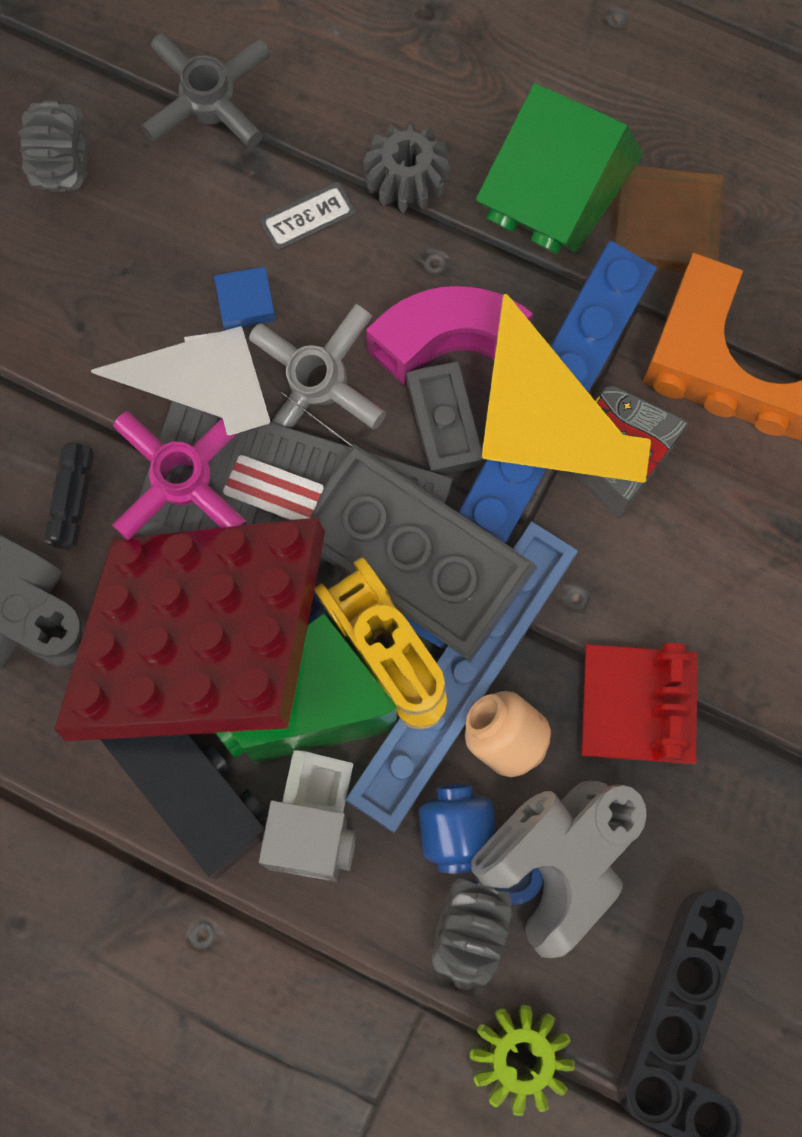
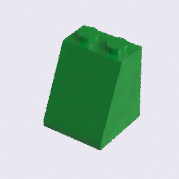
(558, 170)
(331, 704)

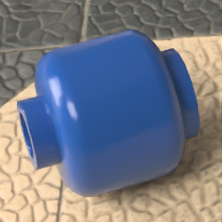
(455, 827)

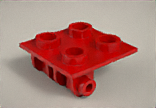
(640, 703)

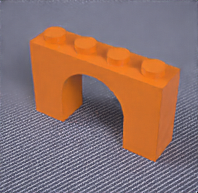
(697, 366)

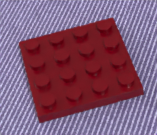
(195, 633)

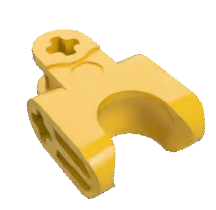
(406, 669)

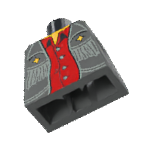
(636, 419)

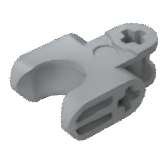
(574, 851)

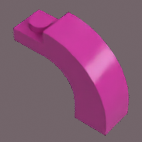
(434, 325)

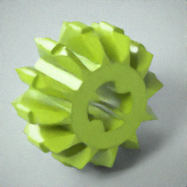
(506, 1074)

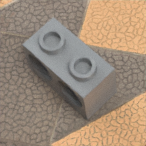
(307, 842)

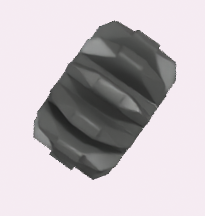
(54, 146)
(407, 167)
(471, 932)

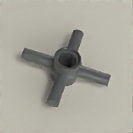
(208, 106)

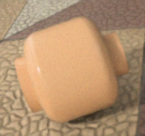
(507, 733)

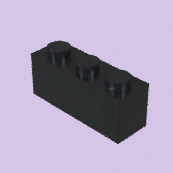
(193, 797)

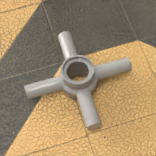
(303, 360)

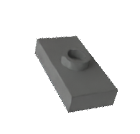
(444, 419)

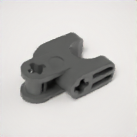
(31, 611)

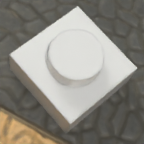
(317, 781)

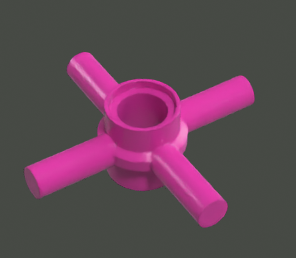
(163, 460)

